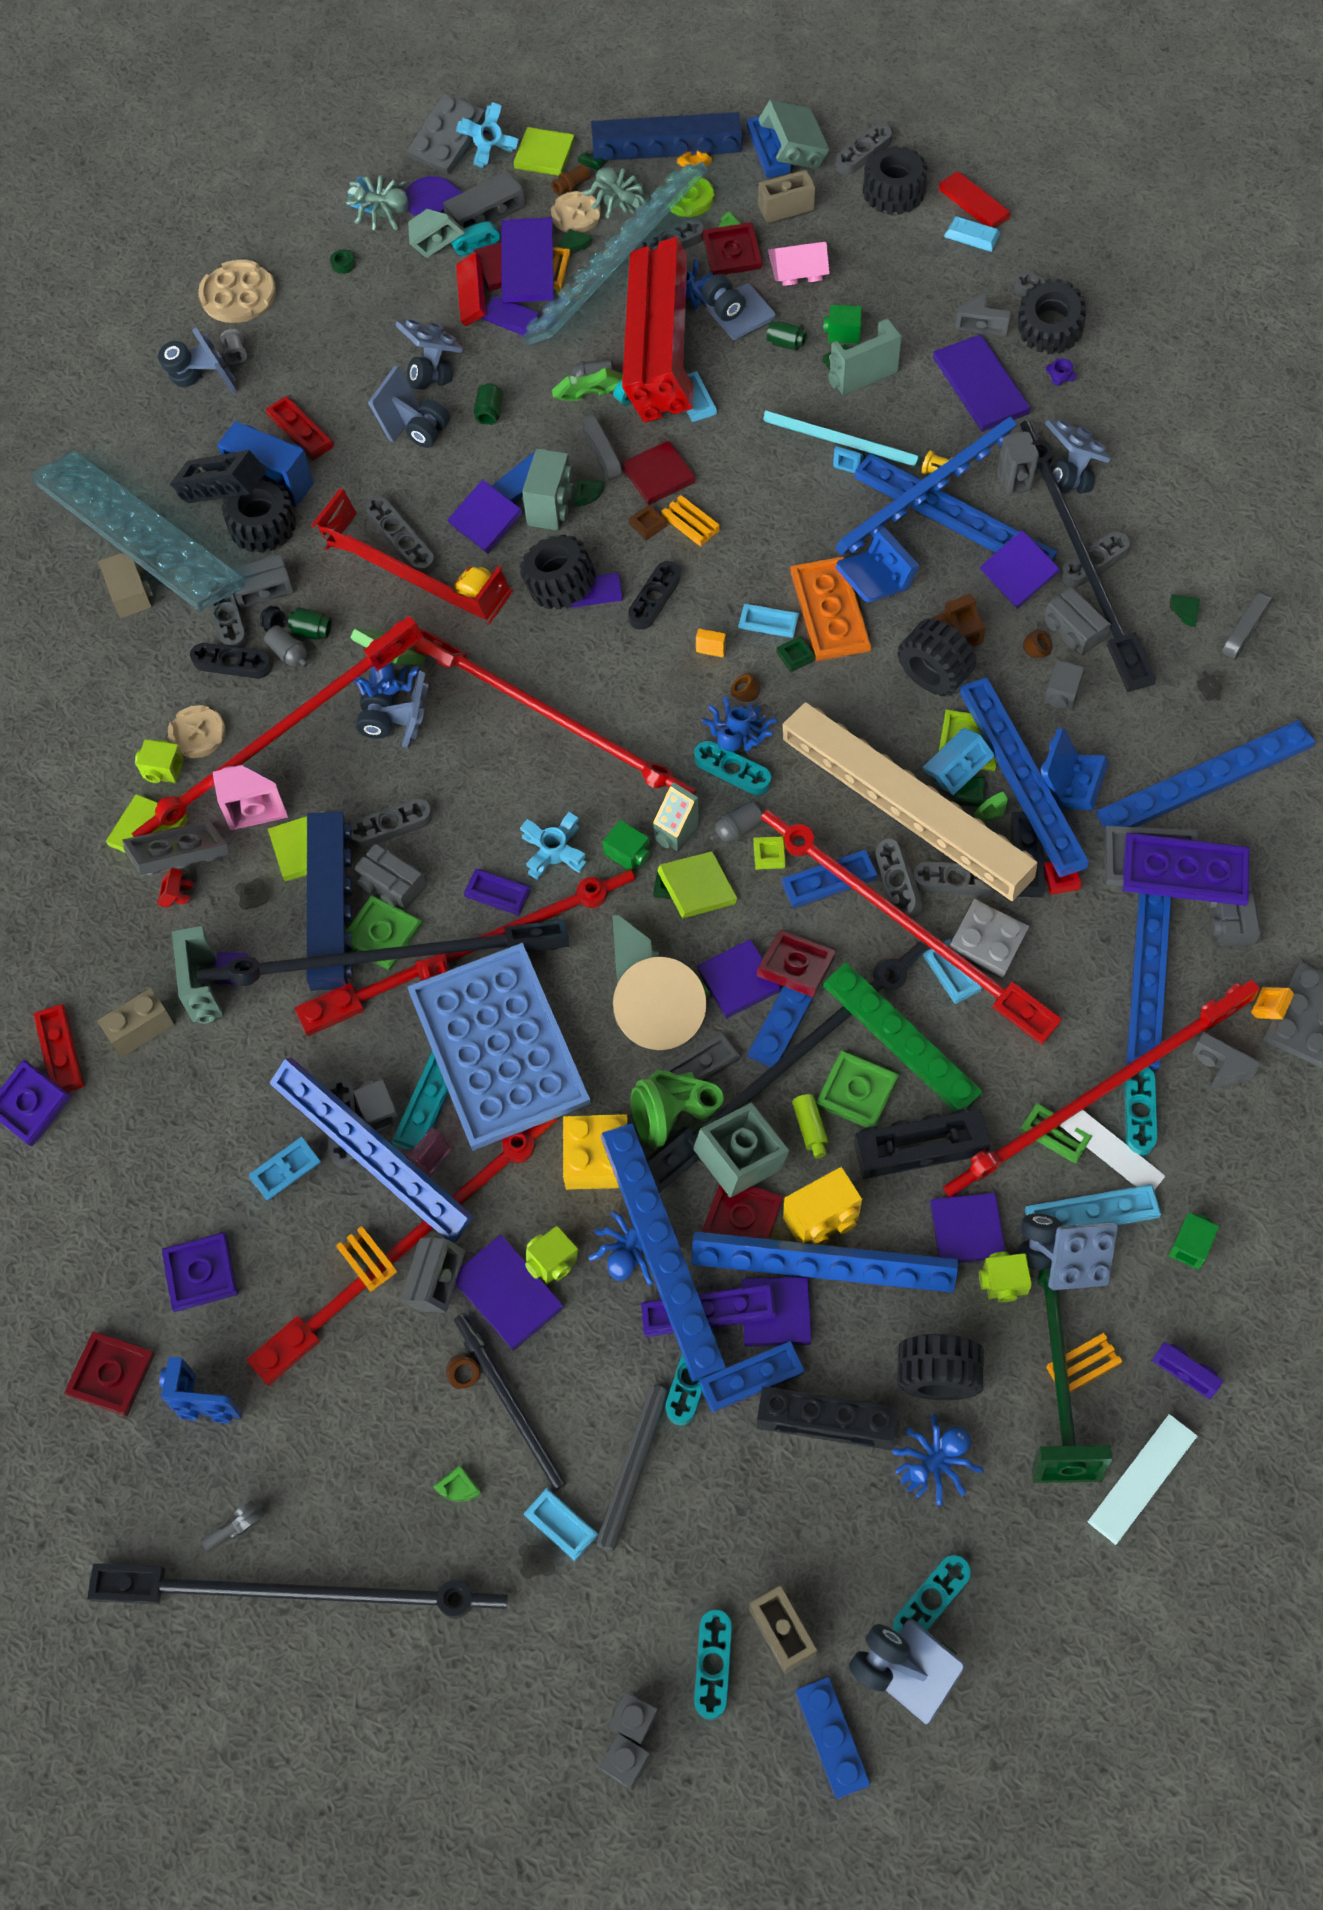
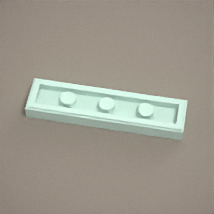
(1142, 1479)

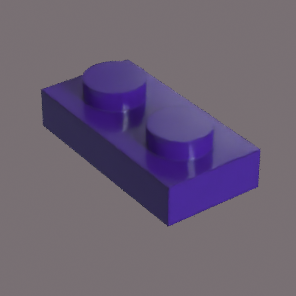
(1197, 1376)

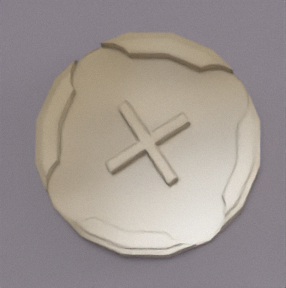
(575, 212)
(197, 731)

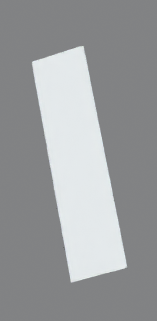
(1114, 1151)

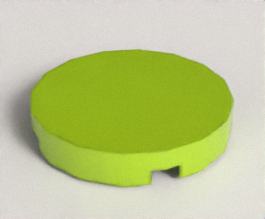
(695, 201)

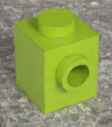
(159, 761)
(550, 1256)
(1005, 1276)

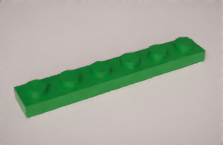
(902, 1038)

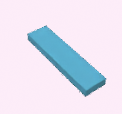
(1114, 1206)

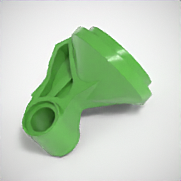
(663, 1096)

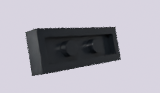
(1026, 840)

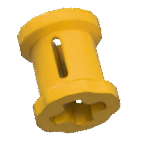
(930, 460)

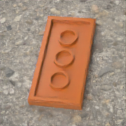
(829, 610)

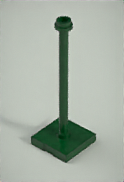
(1065, 1462)

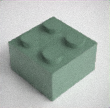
(548, 489)
(740, 1149)

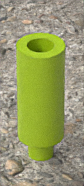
(810, 1124)

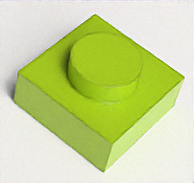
(769, 852)

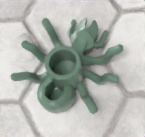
(615, 191)
(385, 200)

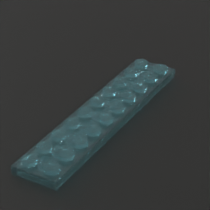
(617, 249)
(138, 531)

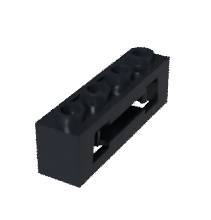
(220, 477)
(876, 1145)
(827, 1418)

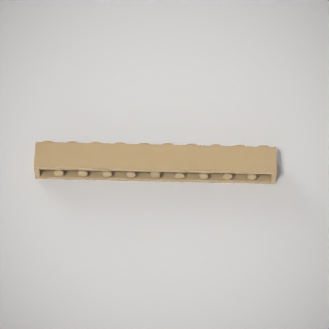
(910, 801)

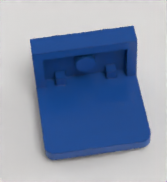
(880, 570)
(1073, 777)
(177, 1391)

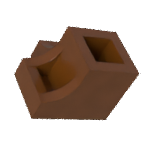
(964, 617)

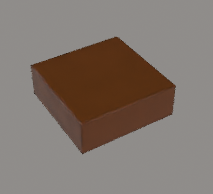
(648, 522)

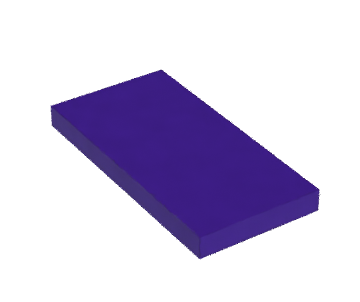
(527, 260)
(981, 382)
(1186, 869)

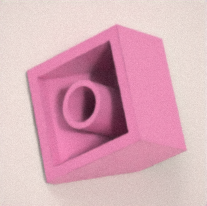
(799, 262)
(247, 797)

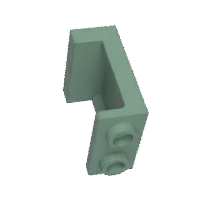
(798, 132)
(865, 362)
(193, 950)

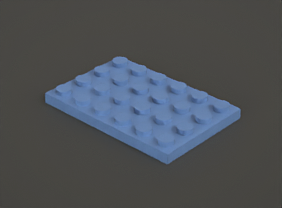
(498, 1046)

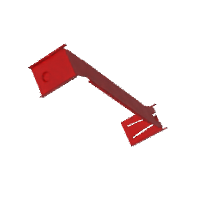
(482, 606)

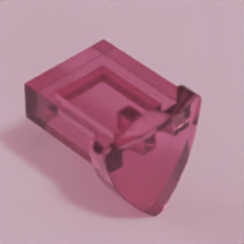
(429, 1152)

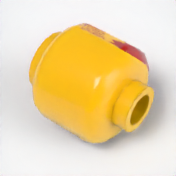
(471, 581)

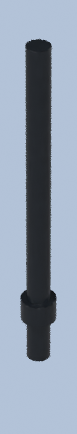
(476, 1347)

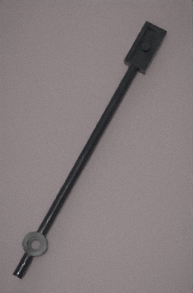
(1124, 648)
(534, 937)
(678, 1154)
(146, 1583)

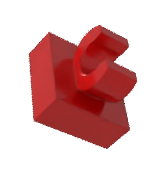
(171, 887)
(431, 967)

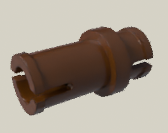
(567, 181)

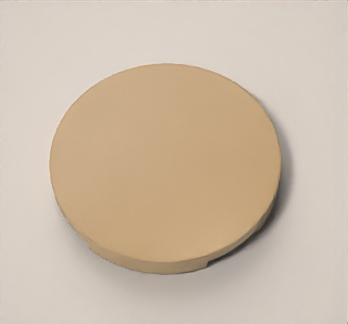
(237, 291)
(659, 1003)

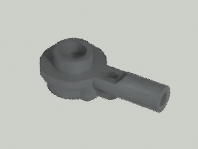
(246, 1517)

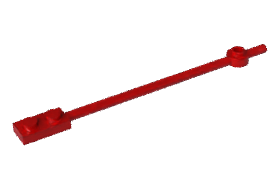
(378, 653)
(448, 656)
(1011, 1002)
(346, 1003)
(1212, 1014)
(299, 1338)

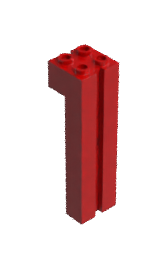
(656, 331)

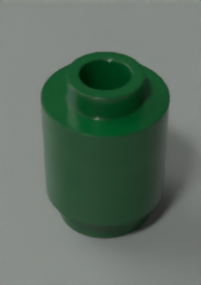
(786, 334)
(488, 404)
(310, 623)

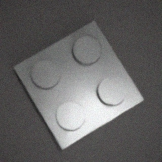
(988, 937)

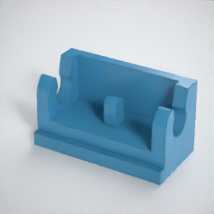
(959, 761)
(284, 1169)

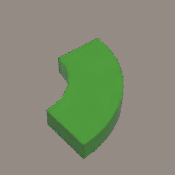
(574, 387)

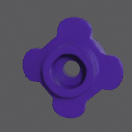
(1061, 371)

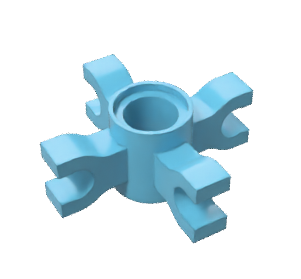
(490, 124)
(550, 836)

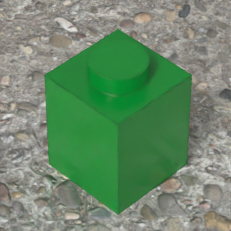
(843, 324)
(626, 846)
(1193, 1240)

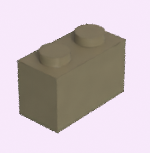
(786, 196)
(125, 584)
(135, 1022)
(782, 1629)

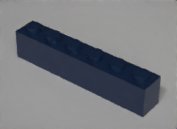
(666, 136)
(328, 896)

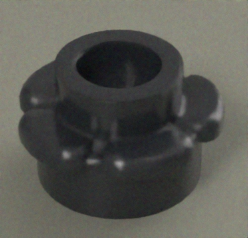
(272, 617)

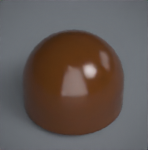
(1032, 646)
(749, 692)
(456, 1361)

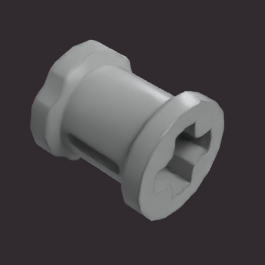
(232, 342)

